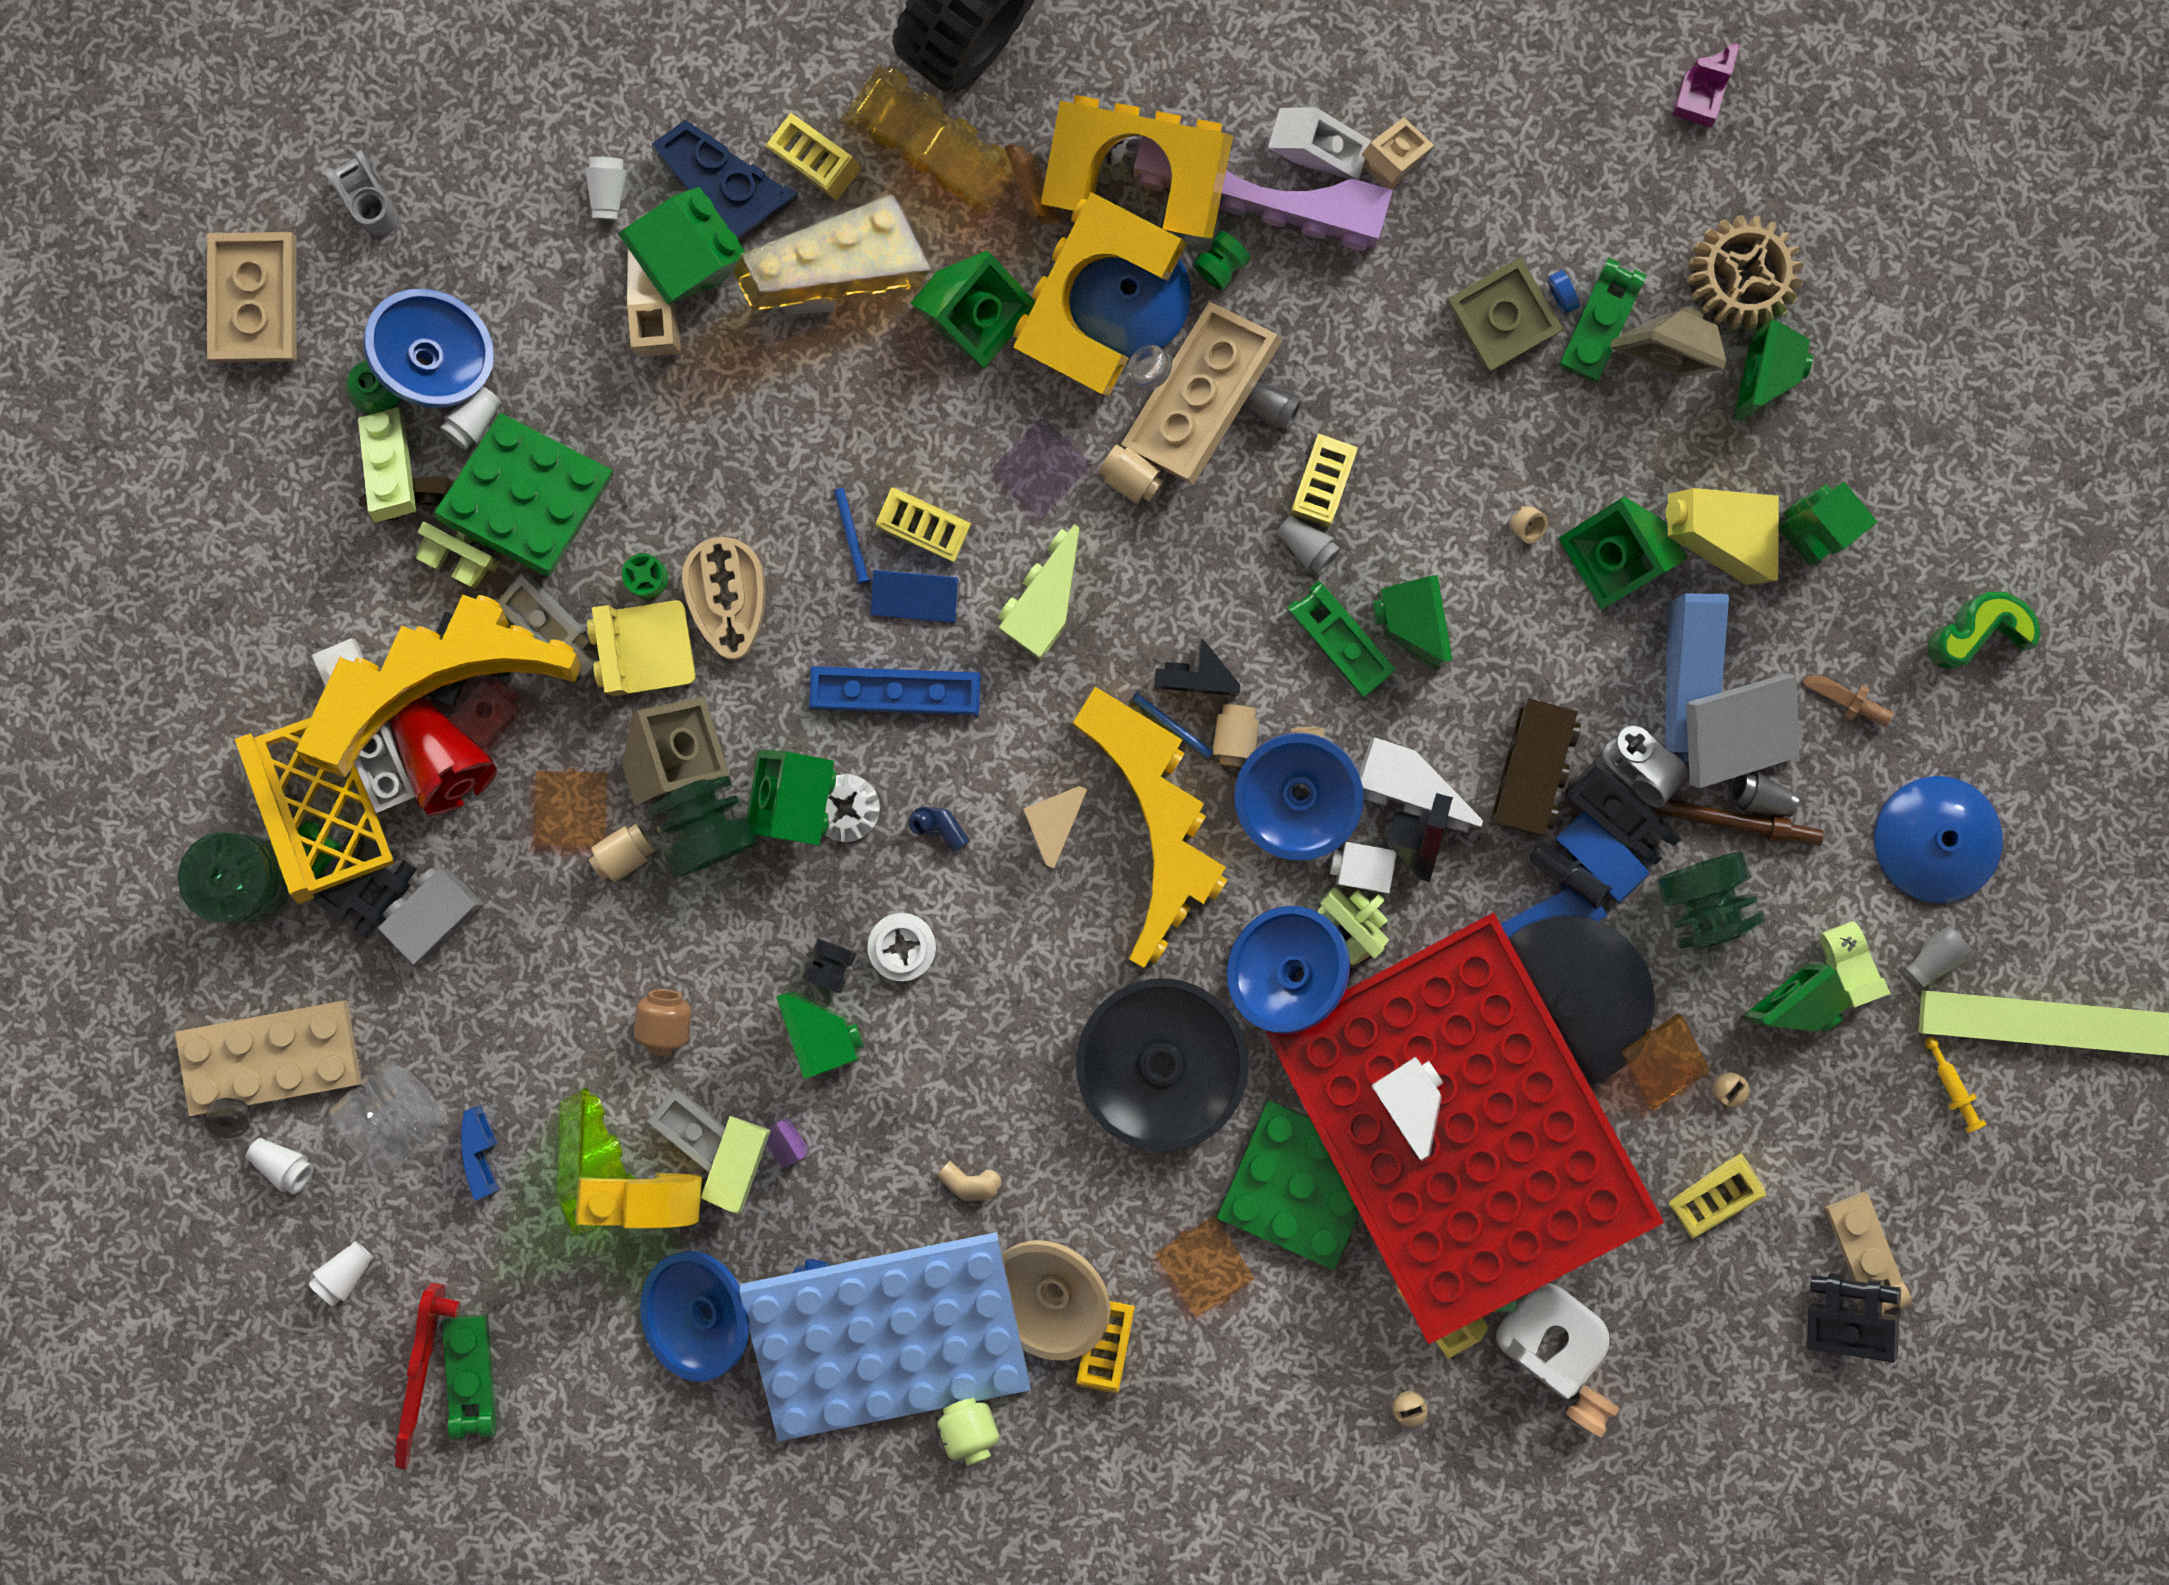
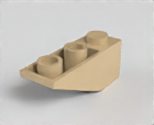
(651, 321)

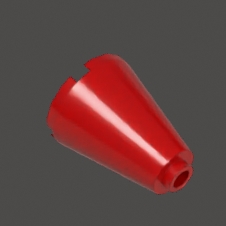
(439, 758)

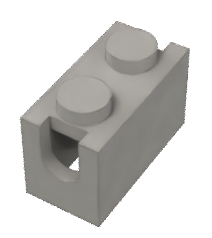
(429, 914)

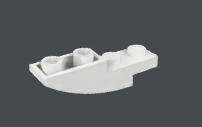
(380, 759)

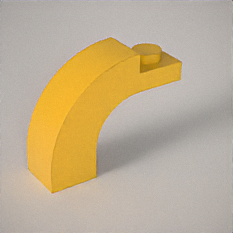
(640, 1203)

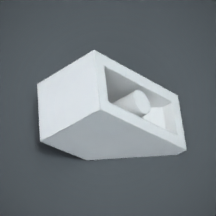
(1318, 142)
(1413, 1102)

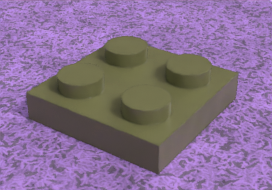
(1504, 315)

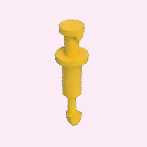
(1955, 1088)

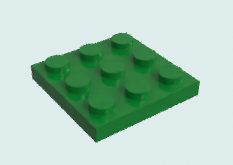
(524, 495)
(1290, 1189)

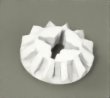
(865, 804)
(884, 936)

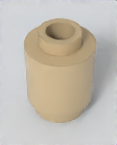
(1131, 474)
(1235, 734)
(621, 852)

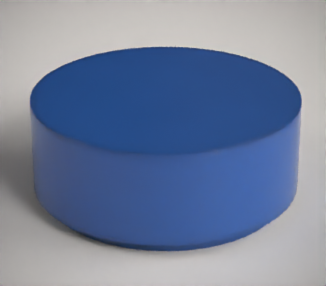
(1563, 292)

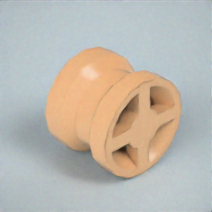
(1592, 1411)

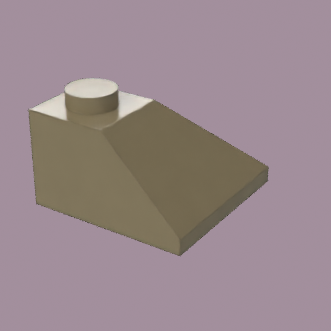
(1675, 343)
(671, 749)

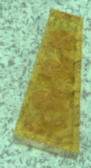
(930, 138)
(841, 256)

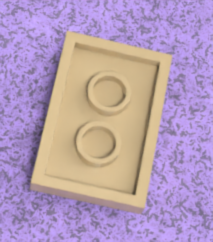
(251, 297)

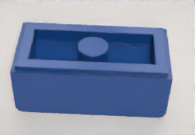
(914, 596)

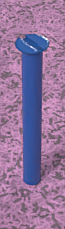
(851, 536)
(1171, 725)

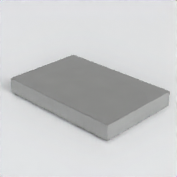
(1742, 730)

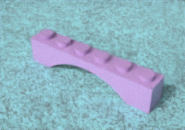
(1345, 211)

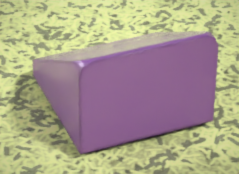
(786, 1143)

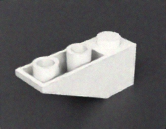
(1406, 778)

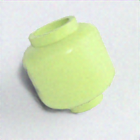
(968, 1431)

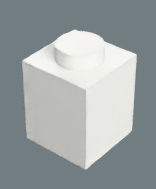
(1363, 867)

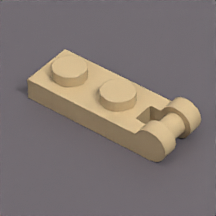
(1865, 1245)

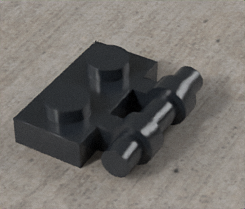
(348, 895)
(1853, 1331)

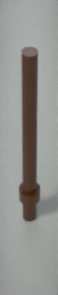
(1776, 829)

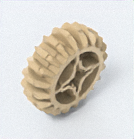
(1729, 266)

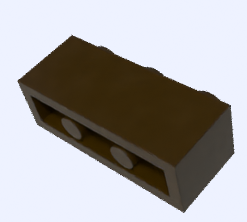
(1535, 767)

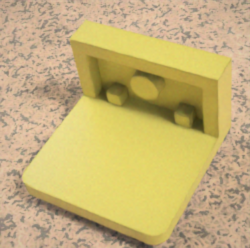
(641, 647)

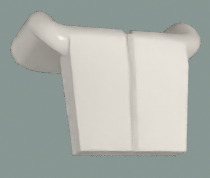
(1537, 1311)

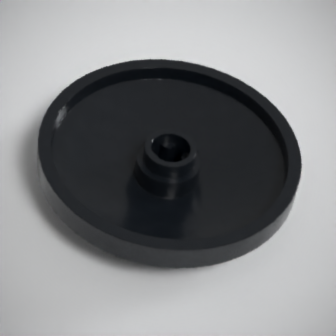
(1590, 986)
(1162, 1064)

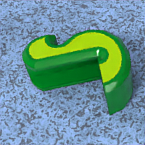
(1975, 623)

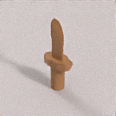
(1855, 702)

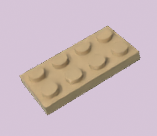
(1202, 393)
(269, 1056)

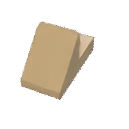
(1395, 153)

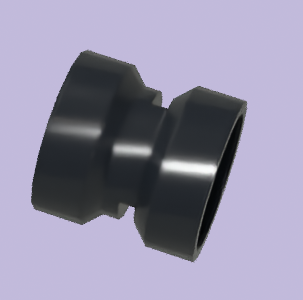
(829, 965)

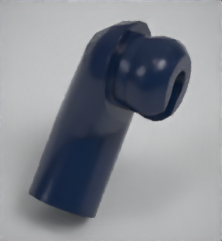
(938, 822)

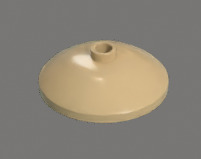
(1053, 1320)

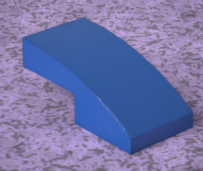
(1603, 856)
(475, 1138)

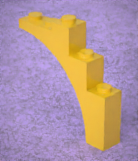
(474, 644)
(1179, 870)

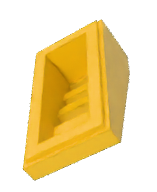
(1101, 1383)

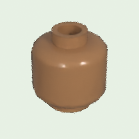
(662, 1021)

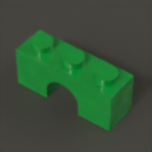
(1825, 522)

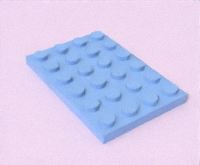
(885, 1336)

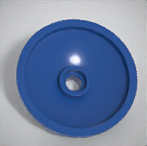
(1135, 320)
(430, 328)
(1291, 824)
(1912, 846)
(1265, 967)
(694, 1316)

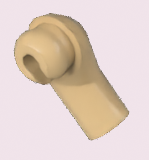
(971, 1187)

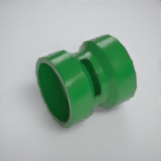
(1221, 260)

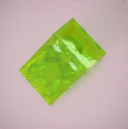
(584, 1152)

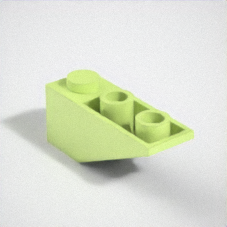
(1043, 608)

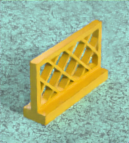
(284, 827)

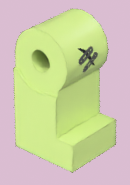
(1850, 958)

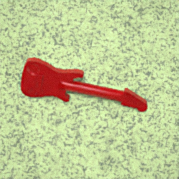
(430, 1308)

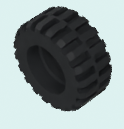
(955, 38)

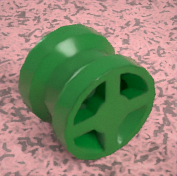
(638, 571)

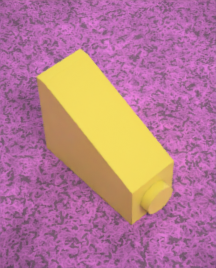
(1728, 530)

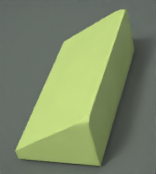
(735, 1164)

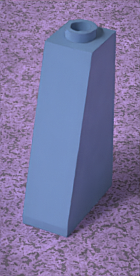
(1692, 659)

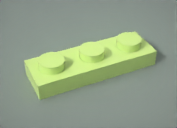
(386, 465)

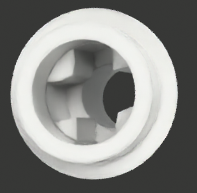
(605, 186)
(470, 419)
(280, 1165)
(341, 1273)

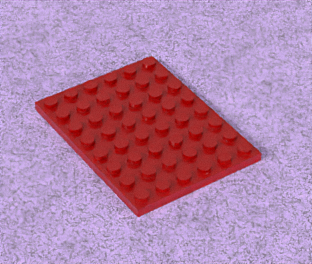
(1520, 1154)

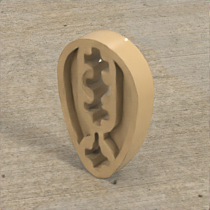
(701, 593)

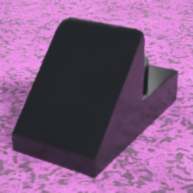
(1210, 678)
(1419, 838)

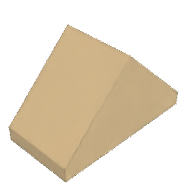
(1053, 820)

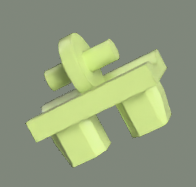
(437, 546)
(1360, 919)

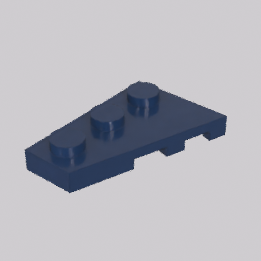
(737, 190)

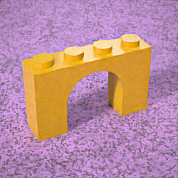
(1195, 155)
(1098, 233)

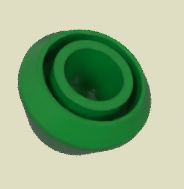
(374, 396)

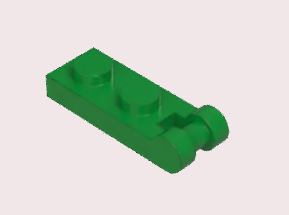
(1601, 321)
(1341, 640)
(469, 1375)

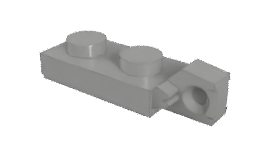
(534, 609)
(689, 1128)

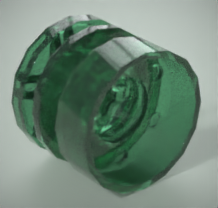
(701, 825)
(252, 892)
(1711, 900)

